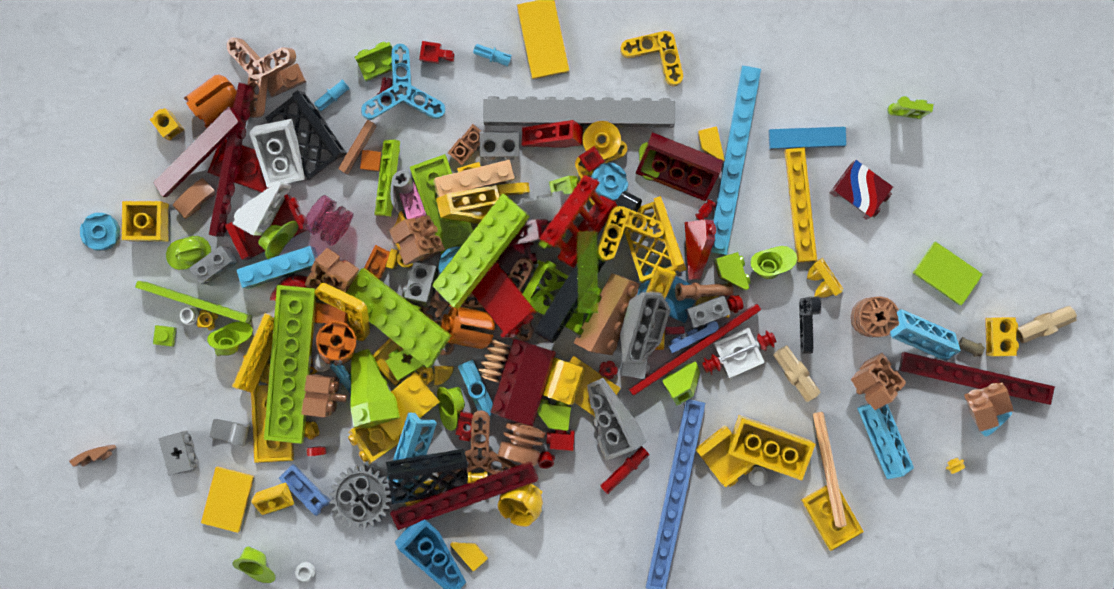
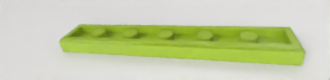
(193, 301)

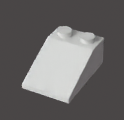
(278, 152)
(260, 211)

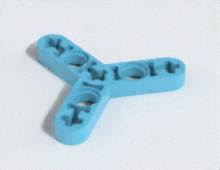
(403, 82)

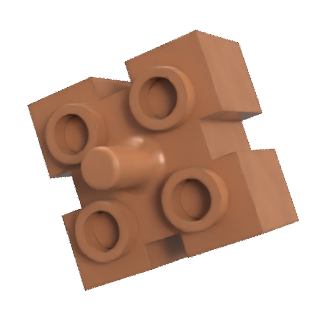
(417, 239)
(330, 270)
(878, 381)
(321, 395)

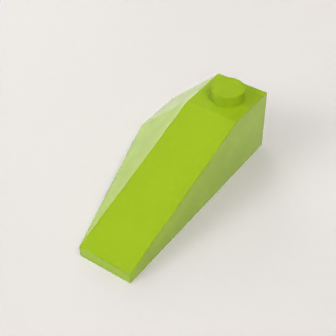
(370, 395)

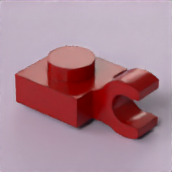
(432, 53)

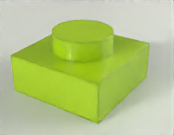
(164, 335)

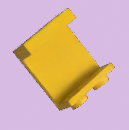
(715, 455)

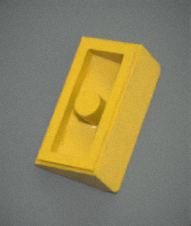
(273, 499)

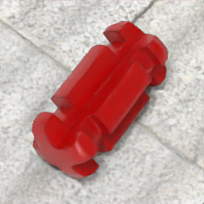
(705, 210)

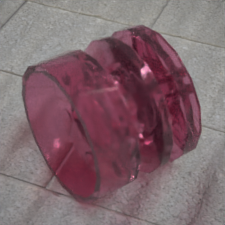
(328, 220)

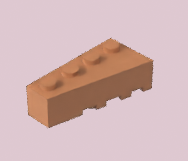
(604, 327)

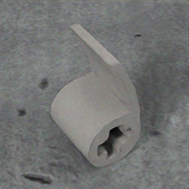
(401, 184)
(229, 431)

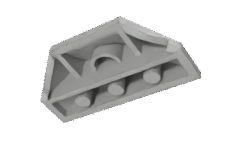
(643, 326)

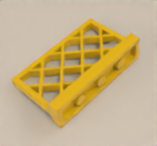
(668, 239)
(256, 357)

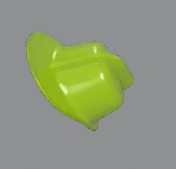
(276, 238)
(187, 252)
(773, 261)
(228, 338)
(450, 406)
(254, 565)

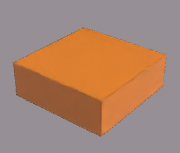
(370, 160)

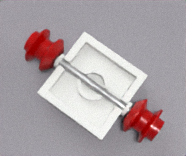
(738, 352)

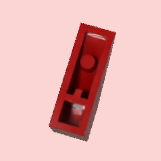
(556, 134)
(699, 242)

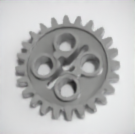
(346, 508)

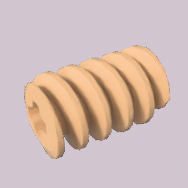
(494, 361)

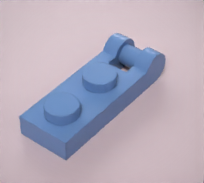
(693, 336)
(304, 489)

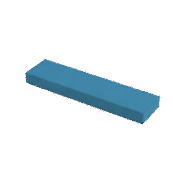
(807, 137)

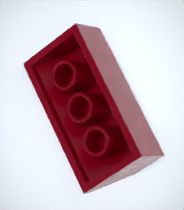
(681, 167)
(523, 382)

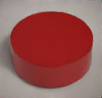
(316, 451)

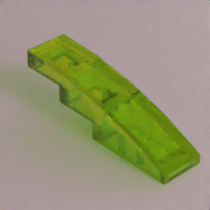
(587, 272)

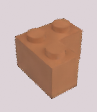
(987, 404)

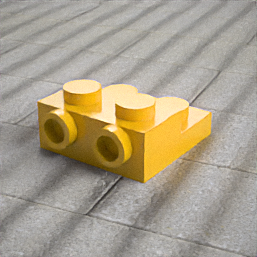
(372, 442)

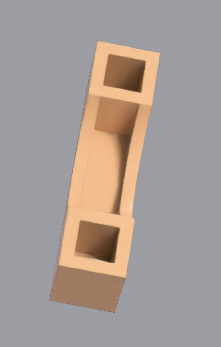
(474, 178)

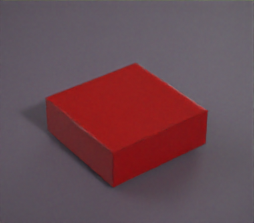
(591, 158)

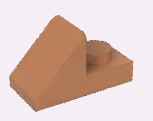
(285, 80)

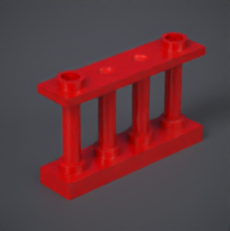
(574, 205)

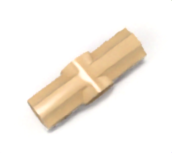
(1046, 324)
(796, 373)

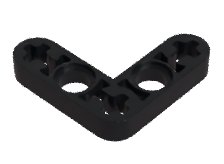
(807, 308)

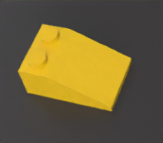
(564, 381)
(411, 397)

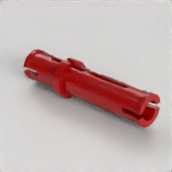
(625, 469)

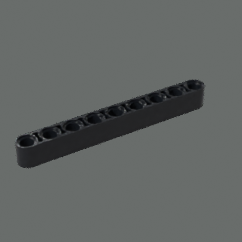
(567, 298)

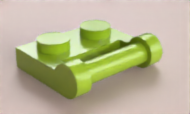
(911, 109)

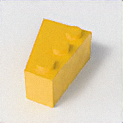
(468, 205)

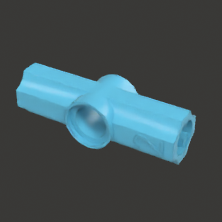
(471, 376)

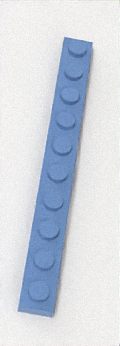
(675, 494)

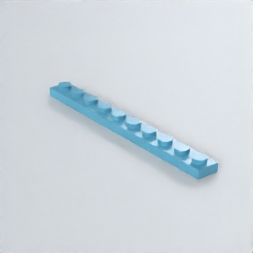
(735, 157)

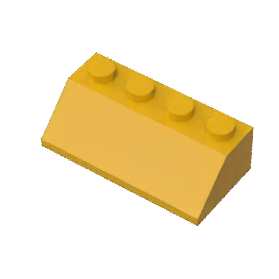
(770, 447)

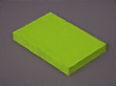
(947, 273)

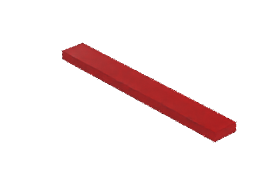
(694, 349)

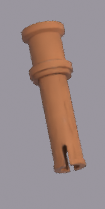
(696, 291)

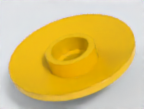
(609, 131)

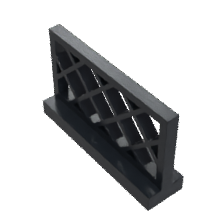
(320, 127)
(426, 466)

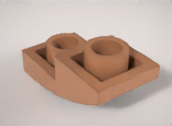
(466, 145)
(193, 197)
(93, 454)

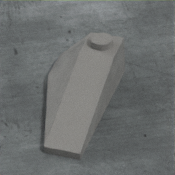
(615, 425)

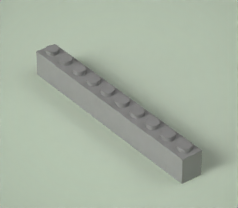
(584, 112)

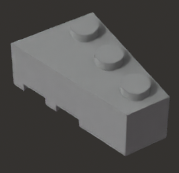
(544, 206)

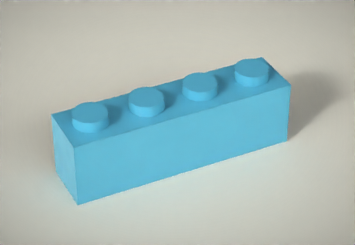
(277, 267)

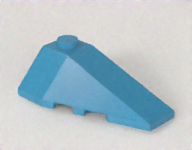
(429, 552)

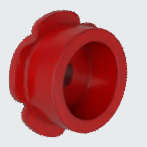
(735, 303)
(613, 369)
(546, 460)

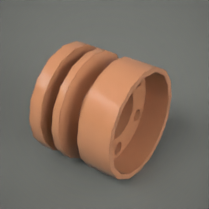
(864, 317)
(521, 443)

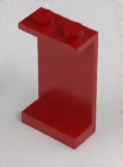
(248, 245)
(503, 301)

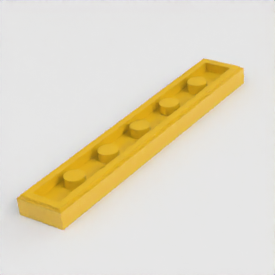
(800, 205)

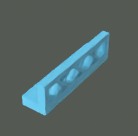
(926, 339)
(411, 438)
(884, 440)

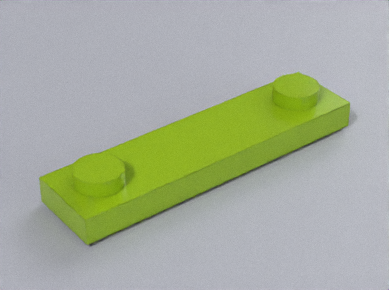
(388, 168)

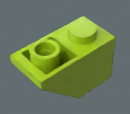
(731, 270)
(683, 383)
(555, 415)

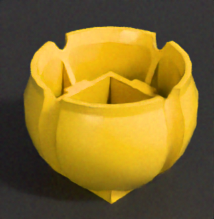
(521, 505)

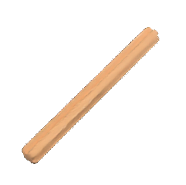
(829, 469)

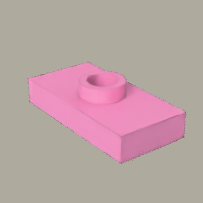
(412, 204)

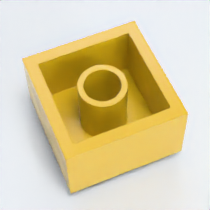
(145, 221)

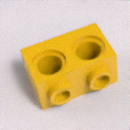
(995, 336)

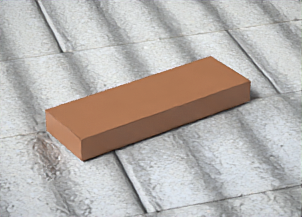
(357, 147)

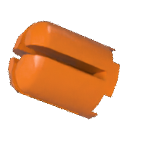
(211, 99)
(452, 322)
(327, 336)

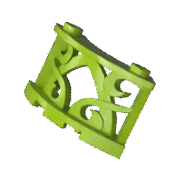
(536, 301)

